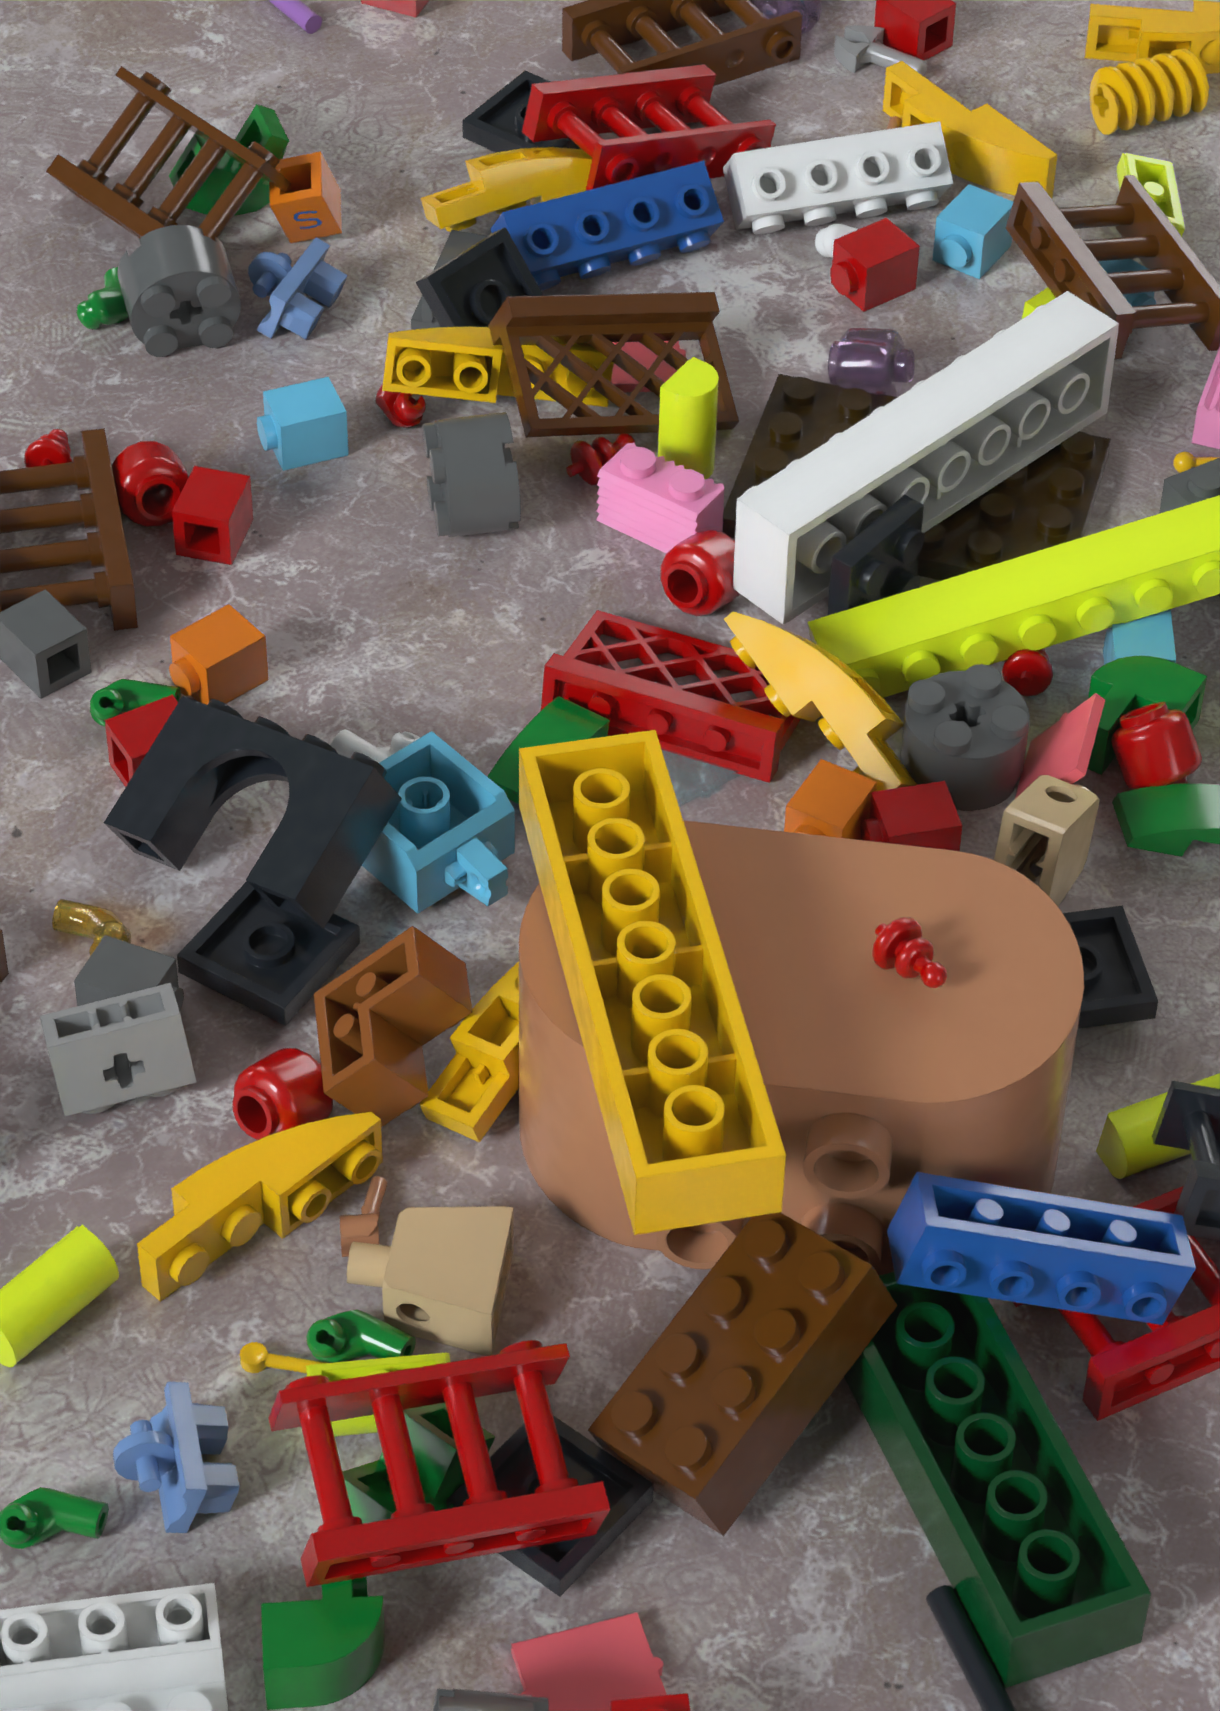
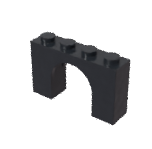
(213, 753)

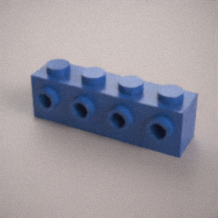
(615, 224)
(1040, 1249)

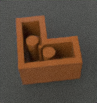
(381, 1017)

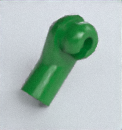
(104, 304)
(125, 696)
(357, 1335)
(48, 1512)

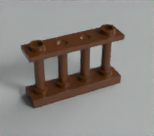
(609, 24)
(124, 200)
(1073, 264)
(96, 510)

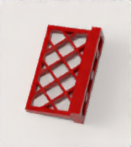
(684, 715)

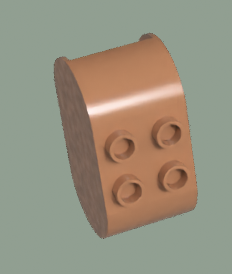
(856, 1061)

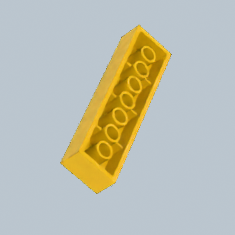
(650, 985)

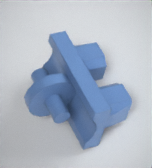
(287, 285)
(168, 1458)

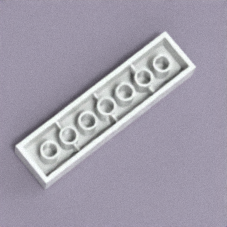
(933, 443)

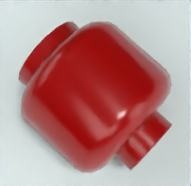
(148, 482)
(700, 573)
(1155, 747)
(280, 1093)

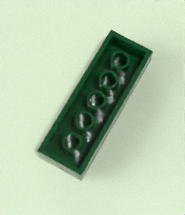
(996, 1486)

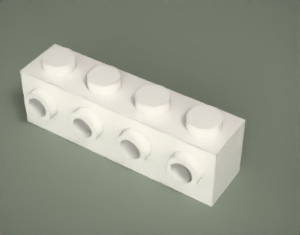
(838, 177)

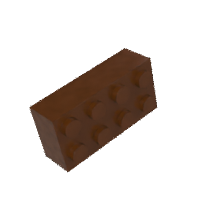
(744, 1367)

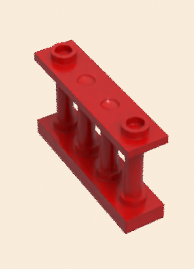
(635, 102)
(1160, 1360)
(417, 1532)

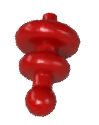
(48, 450)
(589, 458)
(1028, 671)
(903, 948)

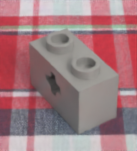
(89, 1037)

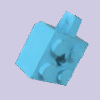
(445, 829)

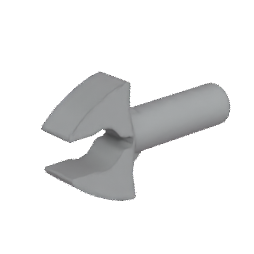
(865, 45)

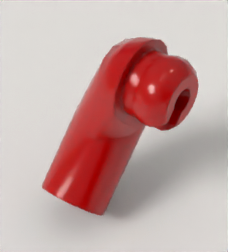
(401, 407)

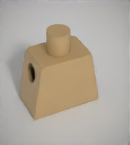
(1051, 827)
(442, 1273)

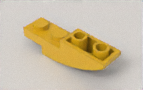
(1139, 32)
(978, 142)
(506, 181)
(469, 367)
(816, 683)
(485, 1065)
(267, 1182)

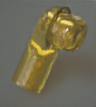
(88, 922)

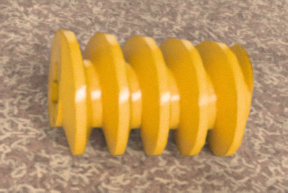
(1148, 91)

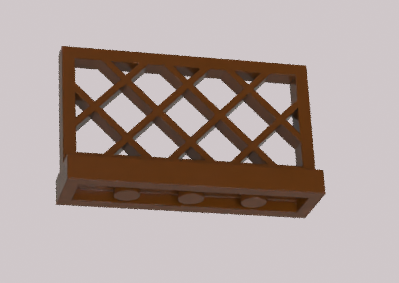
(599, 322)

